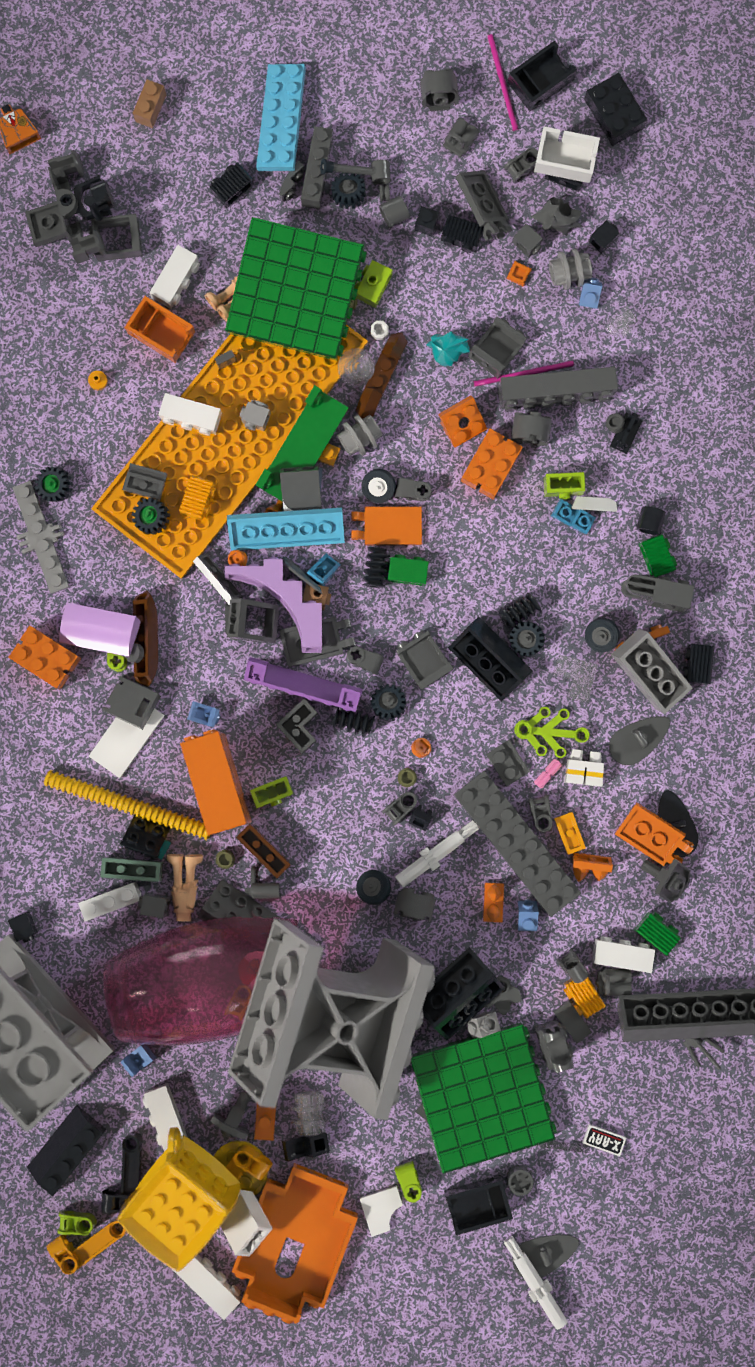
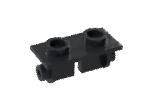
(623, 440)

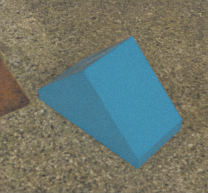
(323, 570)

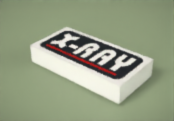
(604, 1140)

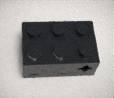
(541, 77)
(615, 109)
(478, 1205)

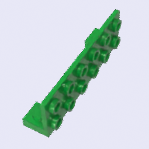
(306, 439)

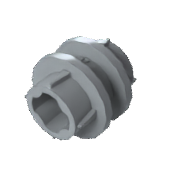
(570, 269)
(360, 435)

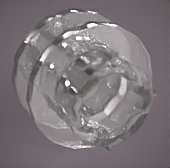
(309, 1113)

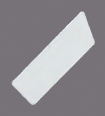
(594, 503)

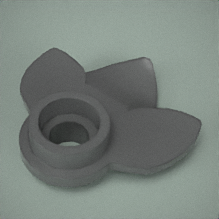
(506, 997)

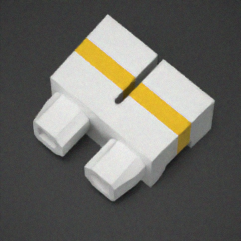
(592, 769)

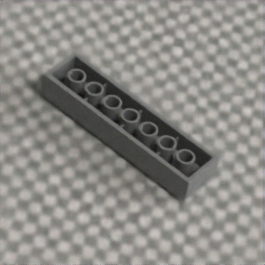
(517, 843)
(687, 1015)

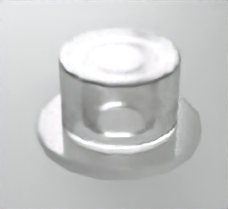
(356, 367)

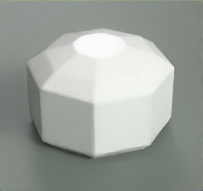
(379, 330)

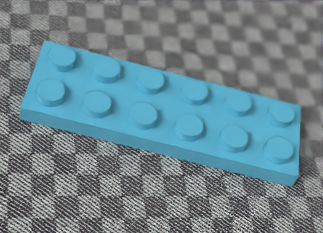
(281, 117)
(285, 529)

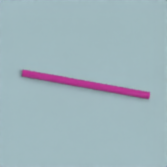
(502, 82)
(526, 372)

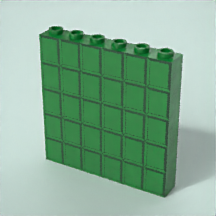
(295, 289)
(483, 1097)

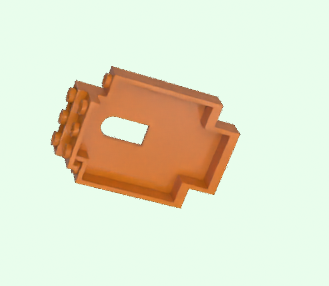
(309, 1213)

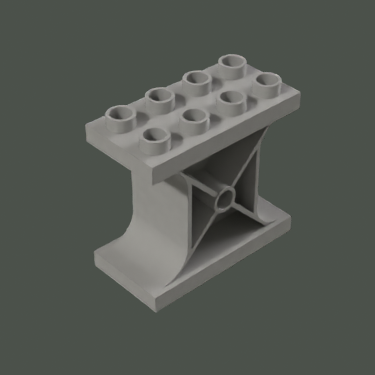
(331, 1020)
(43, 1038)

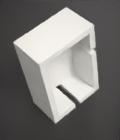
(567, 159)

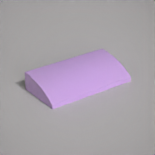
(98, 629)

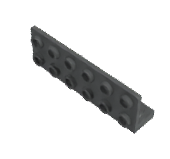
(231, 902)

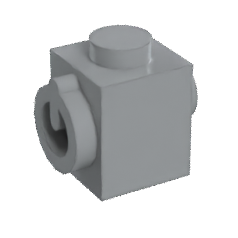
(255, 415)
(483, 1024)

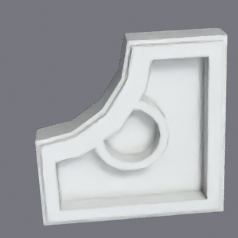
(379, 1208)

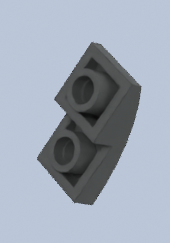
(288, 186)

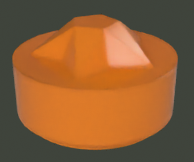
(237, 557)
(421, 747)

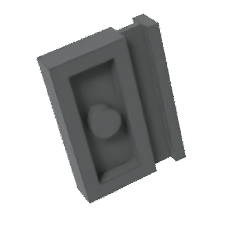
(145, 482)
(507, 763)

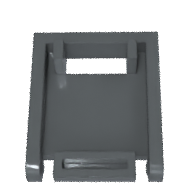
(126, 701)

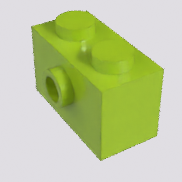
(373, 283)
(564, 485)
(272, 792)

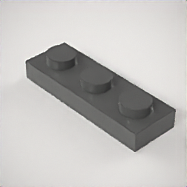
(216, 578)

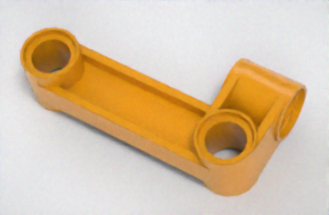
(255, 1165)
(61, 1249)

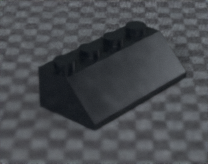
(490, 659)
(65, 1150)

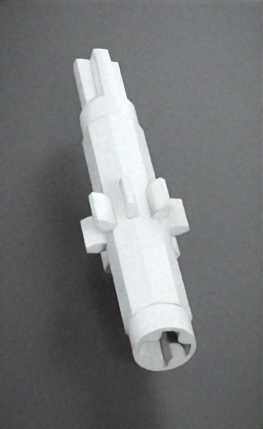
(430, 858)
(540, 1289)

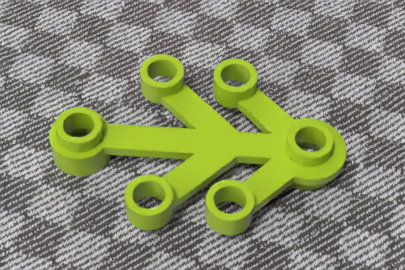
(547, 732)

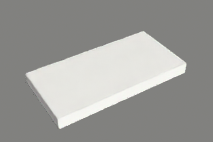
(123, 742)

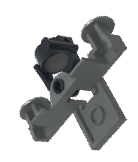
(52, 220)

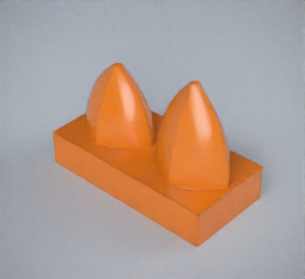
(598, 864)
(493, 902)

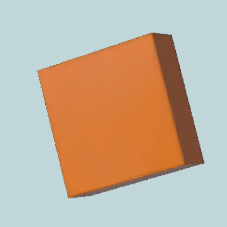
(518, 273)

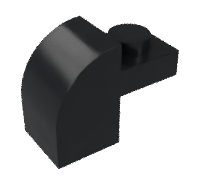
(305, 1146)

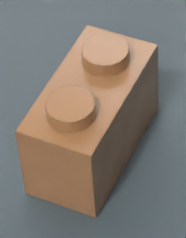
(149, 103)

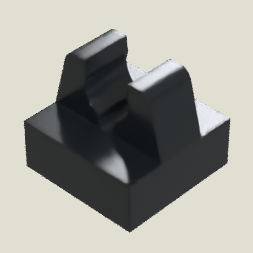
(420, 819)

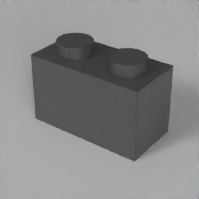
(154, 905)

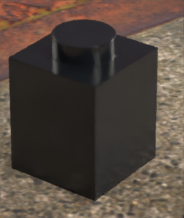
(426, 221)
(604, 236)
(23, 927)

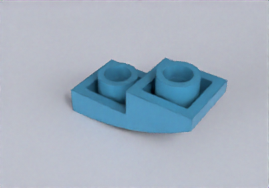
(574, 518)

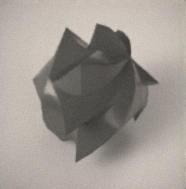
(558, 216)

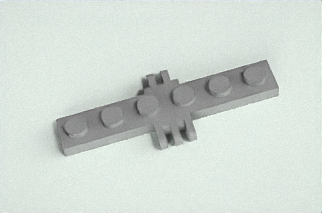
(40, 537)

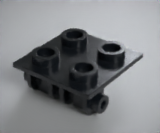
(145, 836)

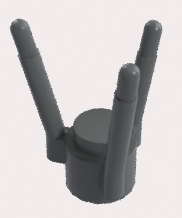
(696, 1042)

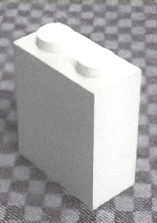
(246, 1225)

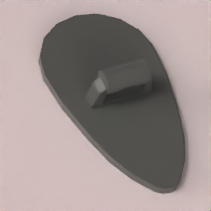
(638, 739)
(548, 1252)

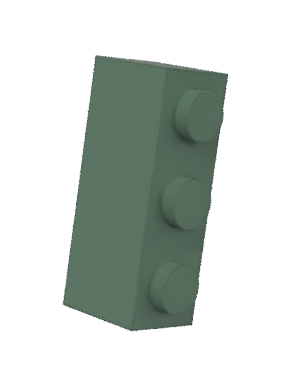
(131, 869)

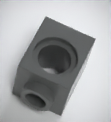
(527, 240)

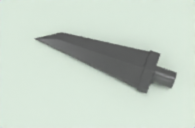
(301, 574)

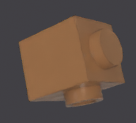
(312, 594)

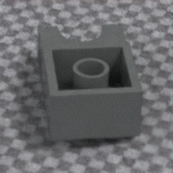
(659, 592)
(553, 1045)

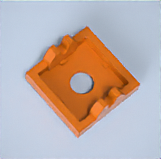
(451, 417)

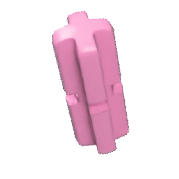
(545, 776)

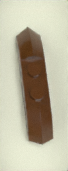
(382, 375)
(147, 636)

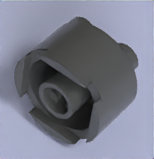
(439, 89)
(531, 428)
(415, 905)

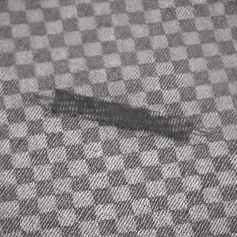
(582, 1147)

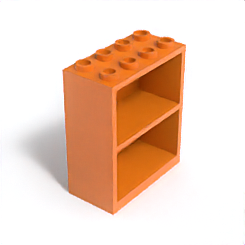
(215, 781)

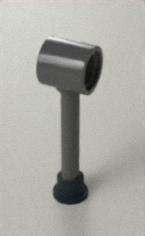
(378, 171)

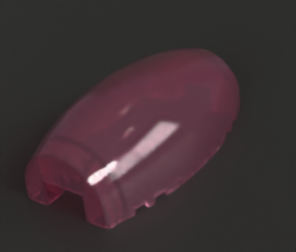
(186, 982)

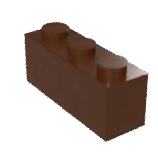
(264, 850)

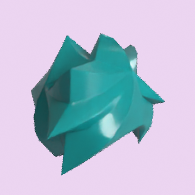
(448, 348)

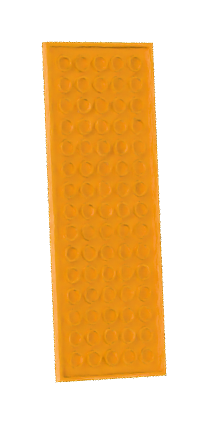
(232, 456)

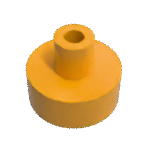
(97, 380)

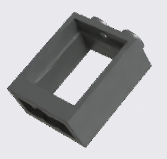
(119, 221)
(236, 627)

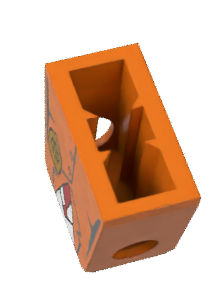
(16, 129)

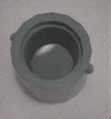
(394, 211)
(520, 1180)

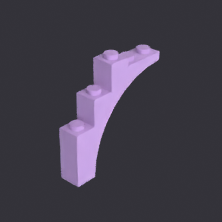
(289, 593)

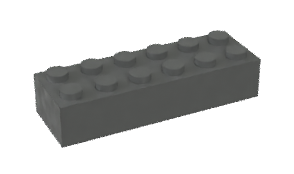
(557, 388)

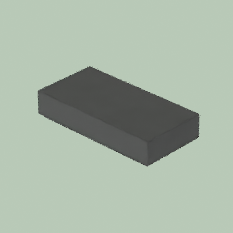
(572, 1021)

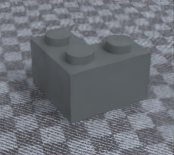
(293, 726)

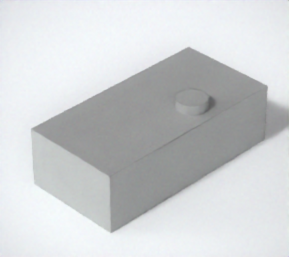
(651, 671)

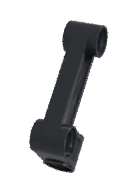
(130, 1177)

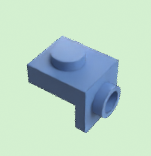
(590, 293)
(203, 714)
(527, 915)
(138, 1059)

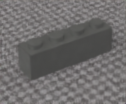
(314, 180)

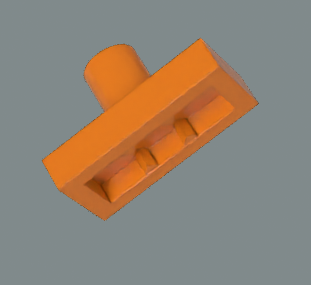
(265, 1123)

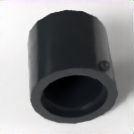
(650, 520)

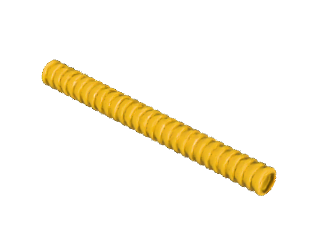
(115, 800)

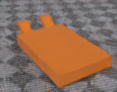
(389, 525)
(653, 835)

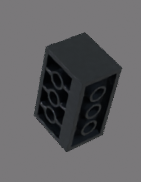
(460, 993)

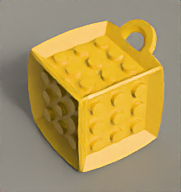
(179, 1202)

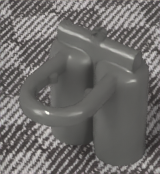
(460, 137)
(262, 890)
(614, 982)

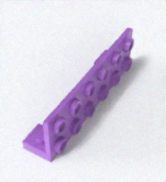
(302, 684)

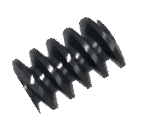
(375, 568)
(519, 610)
(353, 721)

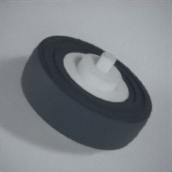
(378, 485)

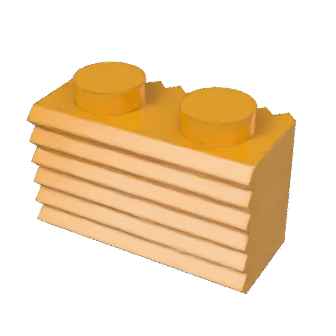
(197, 498)
(585, 997)

